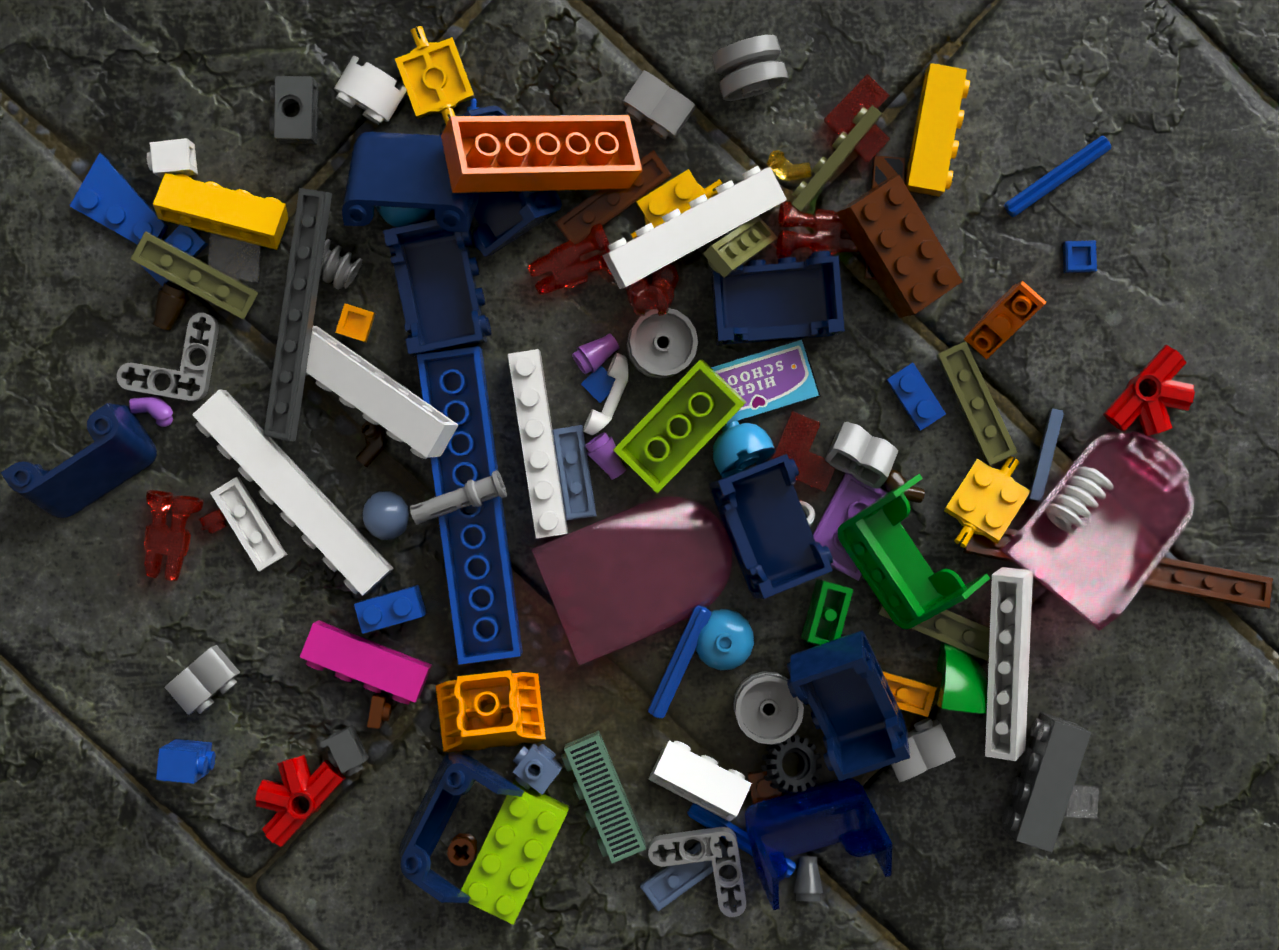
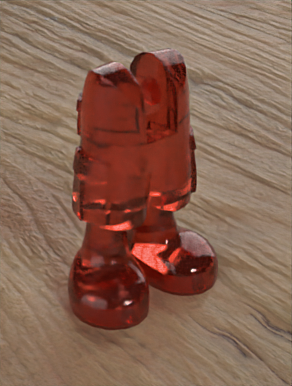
(825, 235)
(566, 262)
(654, 296)
(161, 539)

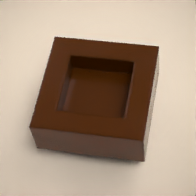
(379, 710)
(760, 788)

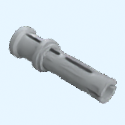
(471, 494)

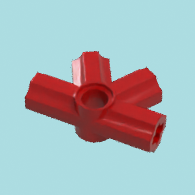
(1162, 394)
(285, 796)

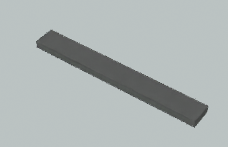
(297, 314)

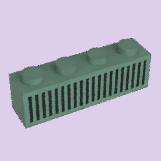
(604, 796)

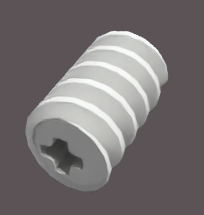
(1076, 497)

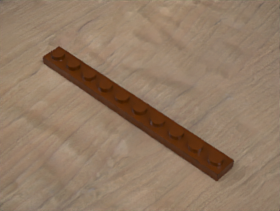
(1171, 576)

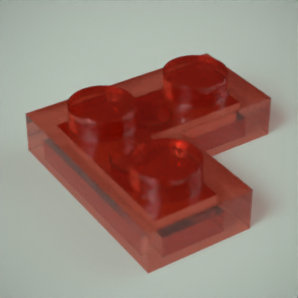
(840, 119)
(796, 443)

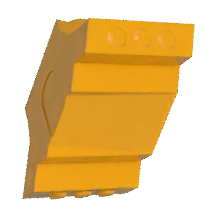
(490, 711)

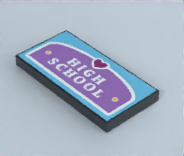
(770, 379)

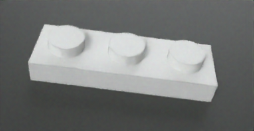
(248, 523)

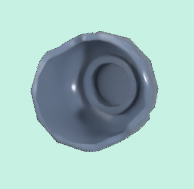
(385, 515)

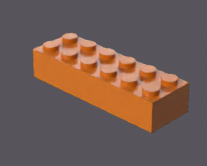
(540, 153)

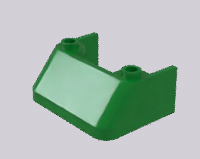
(896, 566)

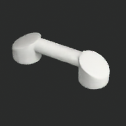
(598, 420)

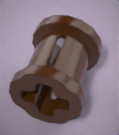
(465, 857)

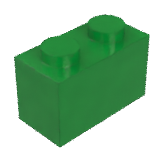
(826, 612)

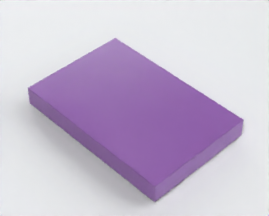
(847, 501)

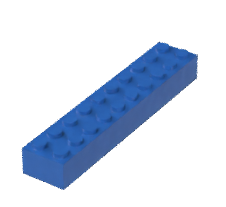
(471, 536)

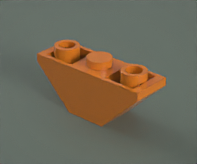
(1004, 319)

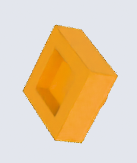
(355, 322)

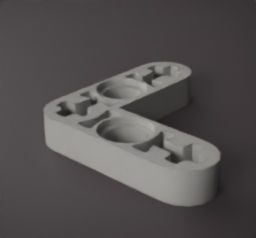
(187, 369)
(708, 852)

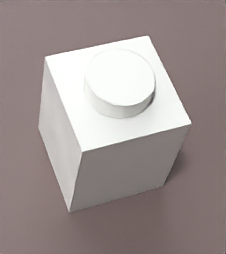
(172, 157)

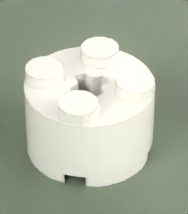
(369, 90)

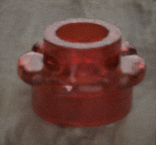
(213, 521)

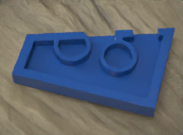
(115, 204)

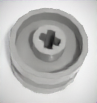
(749, 67)
(657, 361)
(776, 723)

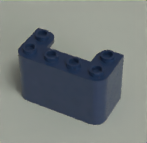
(437, 287)
(779, 300)
(850, 705)

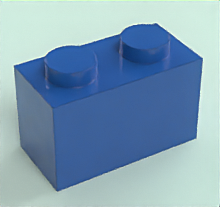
(390, 609)
(185, 761)

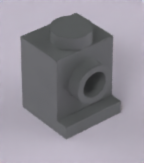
(346, 750)

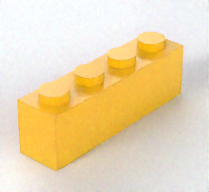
(935, 129)
(221, 210)

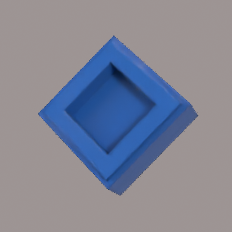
(1079, 256)

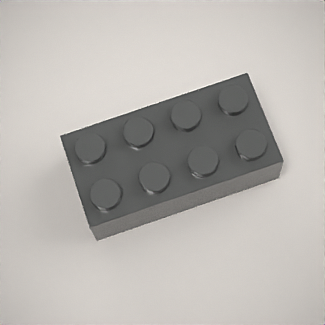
(1045, 781)

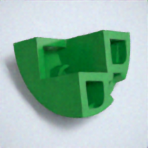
(963, 681)

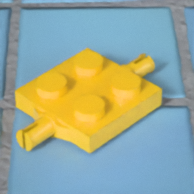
(434, 76)
(671, 196)
(987, 501)

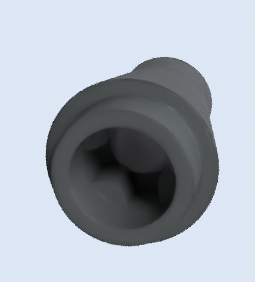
(808, 880)

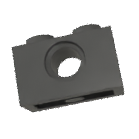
(303, 126)

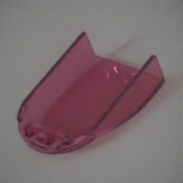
(1122, 539)
(634, 573)

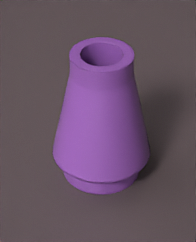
(595, 353)
(601, 452)

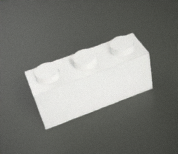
(700, 780)

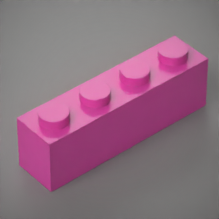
(365, 661)

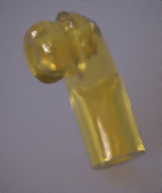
(785, 170)

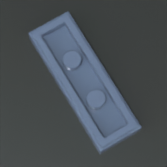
(1045, 455)
(574, 472)
(676, 879)

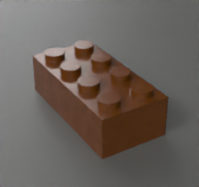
(899, 247)

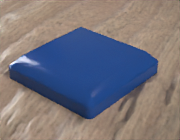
(598, 384)

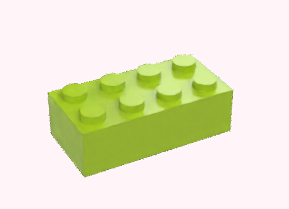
(679, 425)
(514, 853)

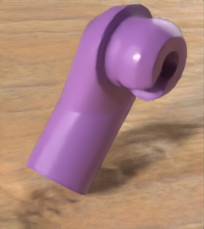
(155, 407)

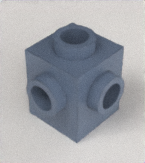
(536, 778)

